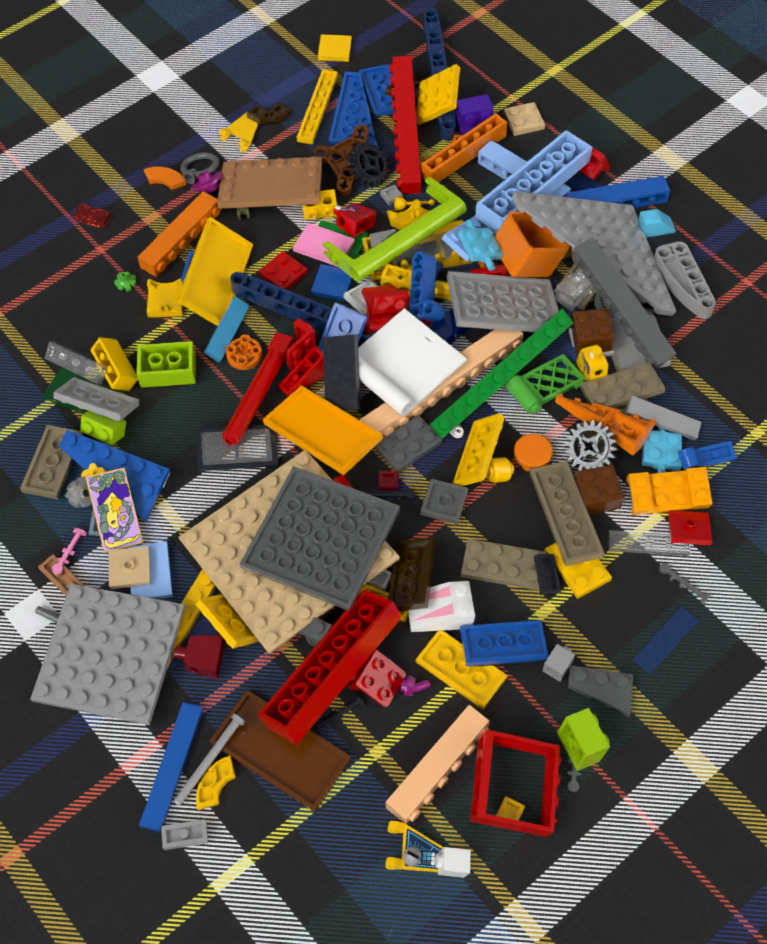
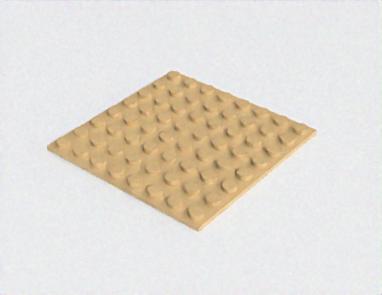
(220, 542)

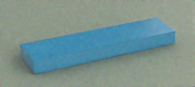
(226, 329)

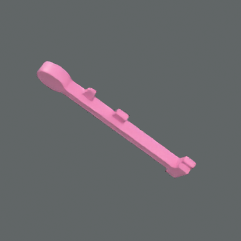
(58, 568)

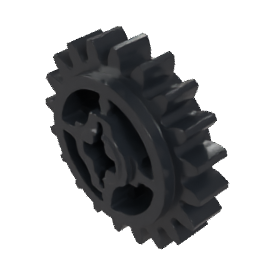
(368, 165)

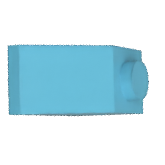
(655, 223)

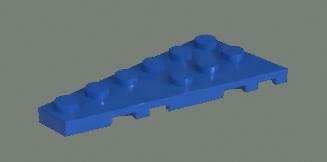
(351, 110)
(143, 476)

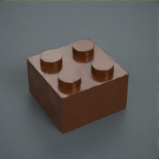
(591, 329)
(599, 489)

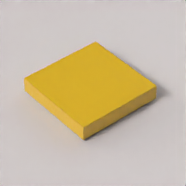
(334, 48)

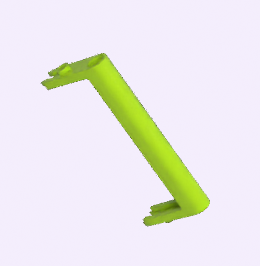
(403, 240)

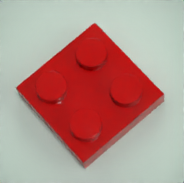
(283, 271)

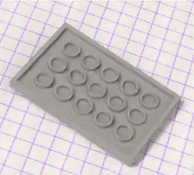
(501, 301)

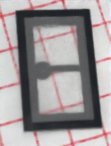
(254, 450)

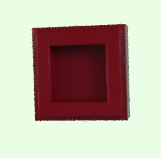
(388, 480)

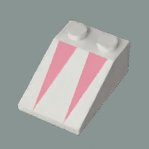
(447, 609)

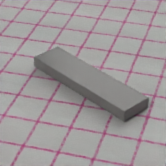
(664, 417)

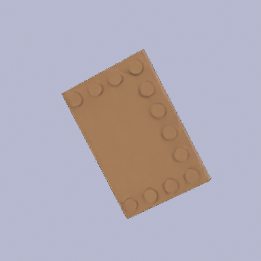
(270, 182)

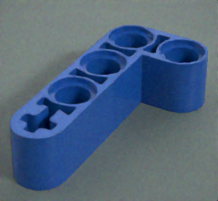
(422, 289)

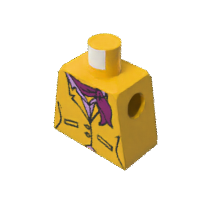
(591, 361)

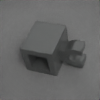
(315, 631)

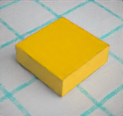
(510, 809)

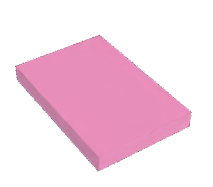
(312, 238)

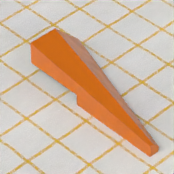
(628, 430)

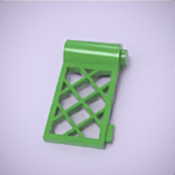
(526, 392)

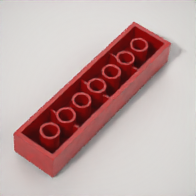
(330, 666)

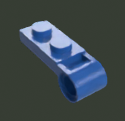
(707, 455)

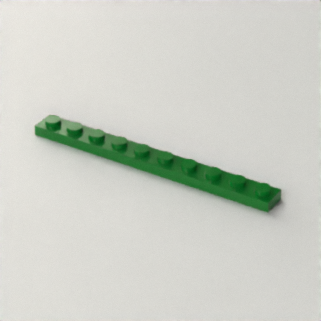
(501, 374)

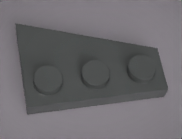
(608, 687)

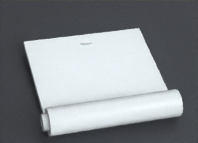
(406, 362)

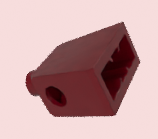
(202, 655)

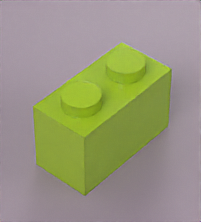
(102, 427)

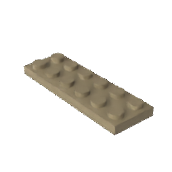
(566, 514)

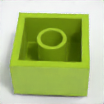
(583, 739)

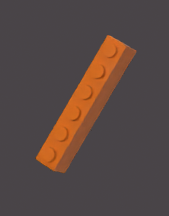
(464, 149)
(178, 234)

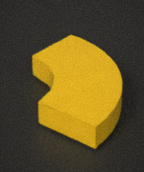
(213, 782)

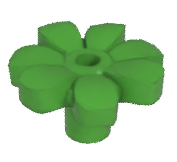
(125, 280)

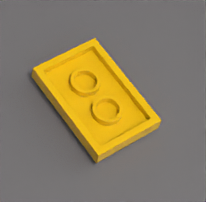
(582, 576)
(226, 621)

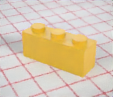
(119, 370)

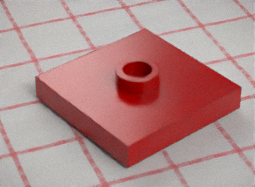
(689, 527)

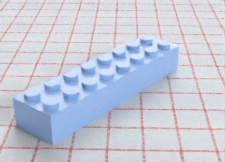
(539, 176)

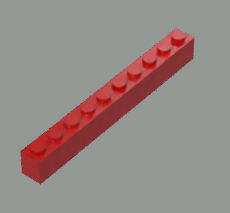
(405, 125)

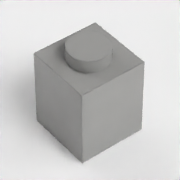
(558, 662)

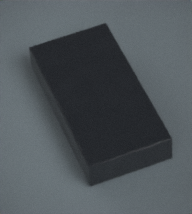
(547, 574)

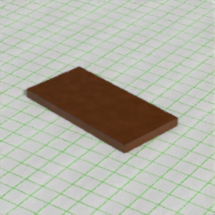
(298, 770)

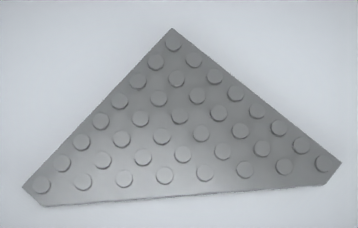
(613, 229)

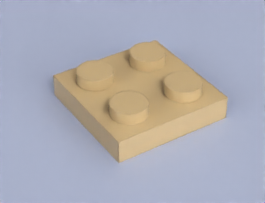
(524, 118)

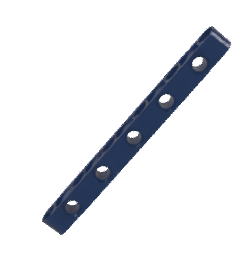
(438, 63)
(283, 301)

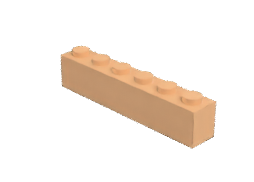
(436, 765)

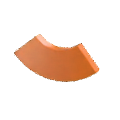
(165, 176)

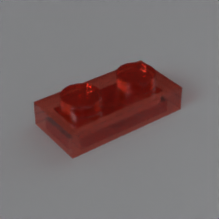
(92, 215)

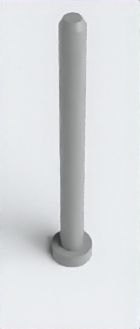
(209, 758)

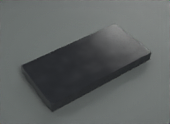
(342, 371)

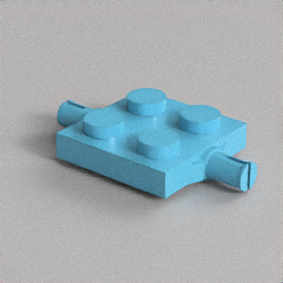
(480, 244)
(662, 450)

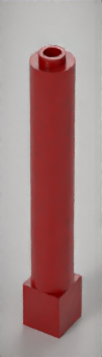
(258, 388)

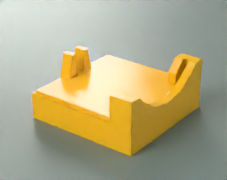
(403, 219)
(163, 299)

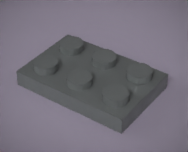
(408, 444)

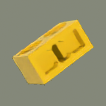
(321, 210)
(397, 277)

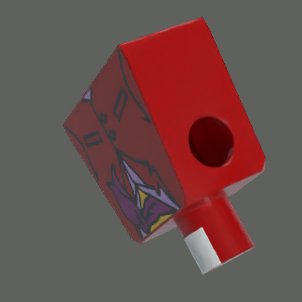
(355, 218)

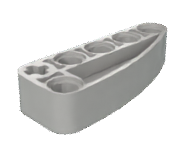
(685, 278)

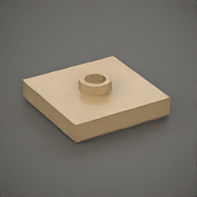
(129, 567)

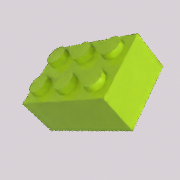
(166, 364)

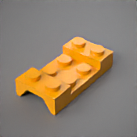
(669, 491)

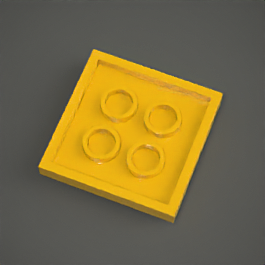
(438, 94)

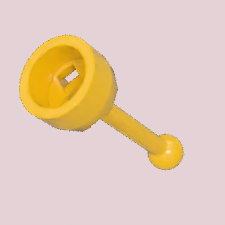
(400, 203)

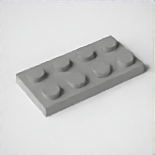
(96, 399)

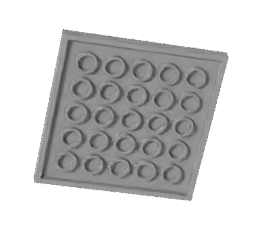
(109, 654)

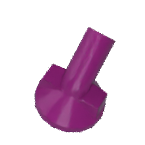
(409, 686)

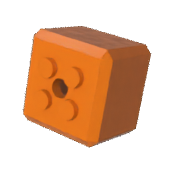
(528, 247)

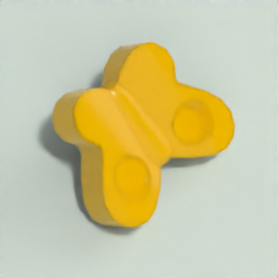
(93, 470)

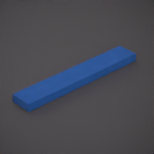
(171, 767)

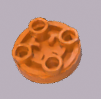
(244, 353)
(533, 451)

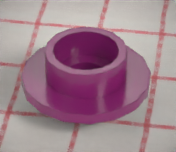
(207, 182)

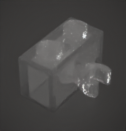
(573, 290)

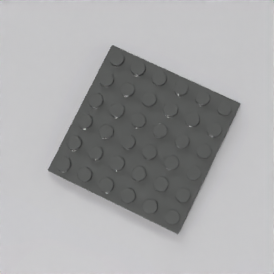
(320, 538)

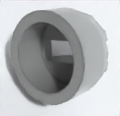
(410, 860)

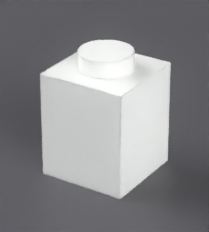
(453, 862)

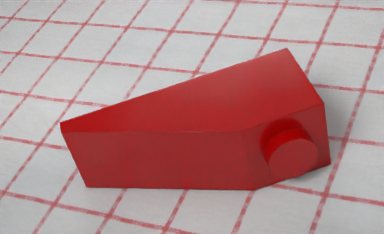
(306, 373)

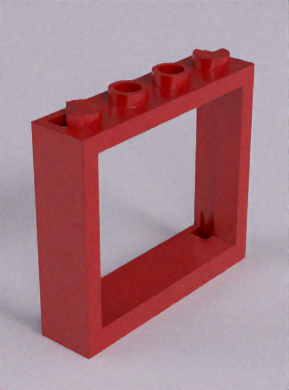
(482, 774)

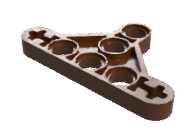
(339, 166)

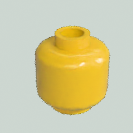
(500, 470)

